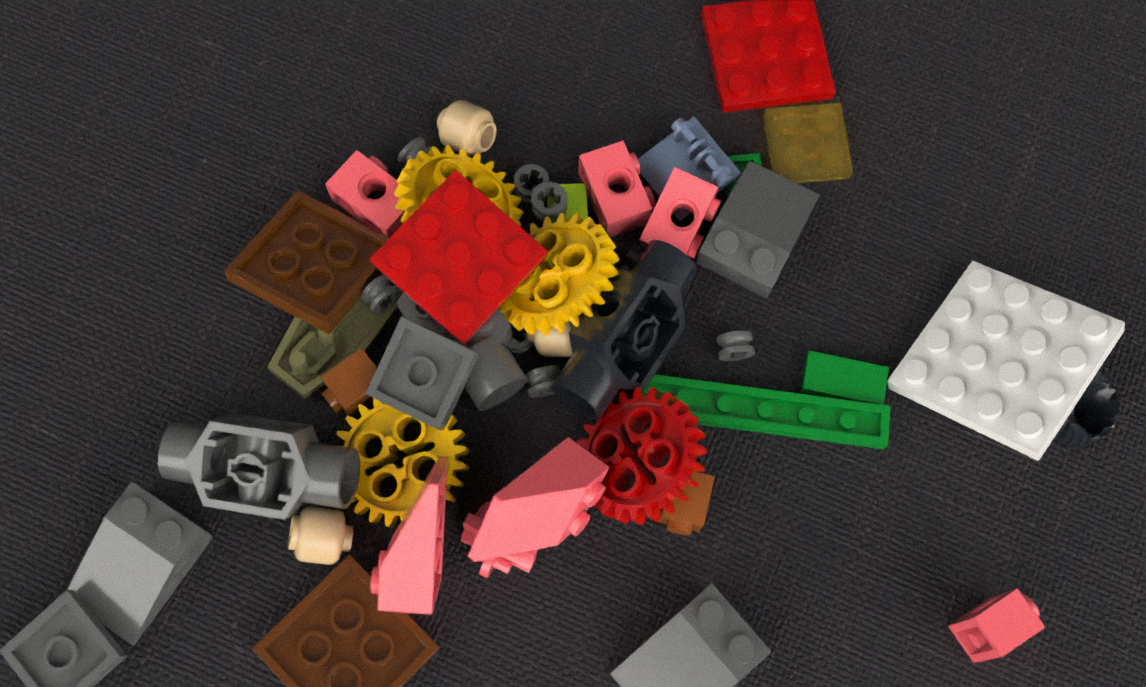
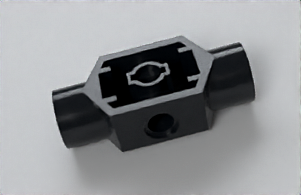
(629, 332)

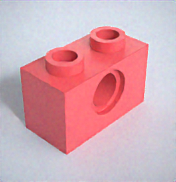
(610, 167)
(355, 182)
(687, 193)
(997, 625)

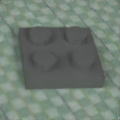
(422, 373)
(63, 647)

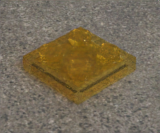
(808, 142)

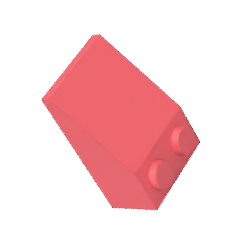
(542, 504)
(412, 564)

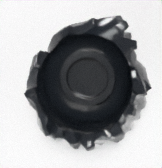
(1091, 414)

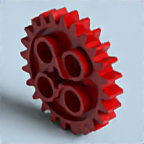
(670, 432)

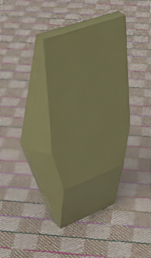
(310, 352)

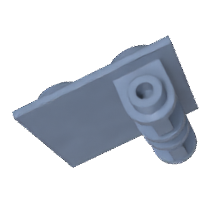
(691, 151)

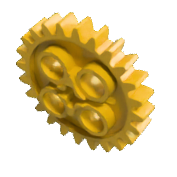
(430, 170)
(568, 278)
(389, 426)

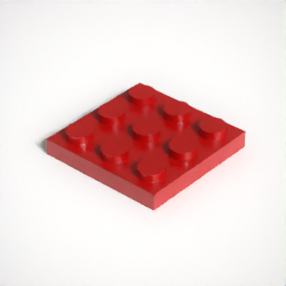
(767, 53)
(459, 257)

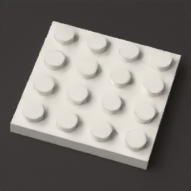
(1006, 358)

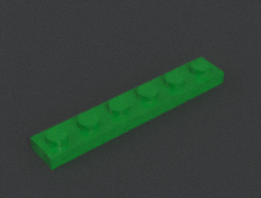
(780, 412)

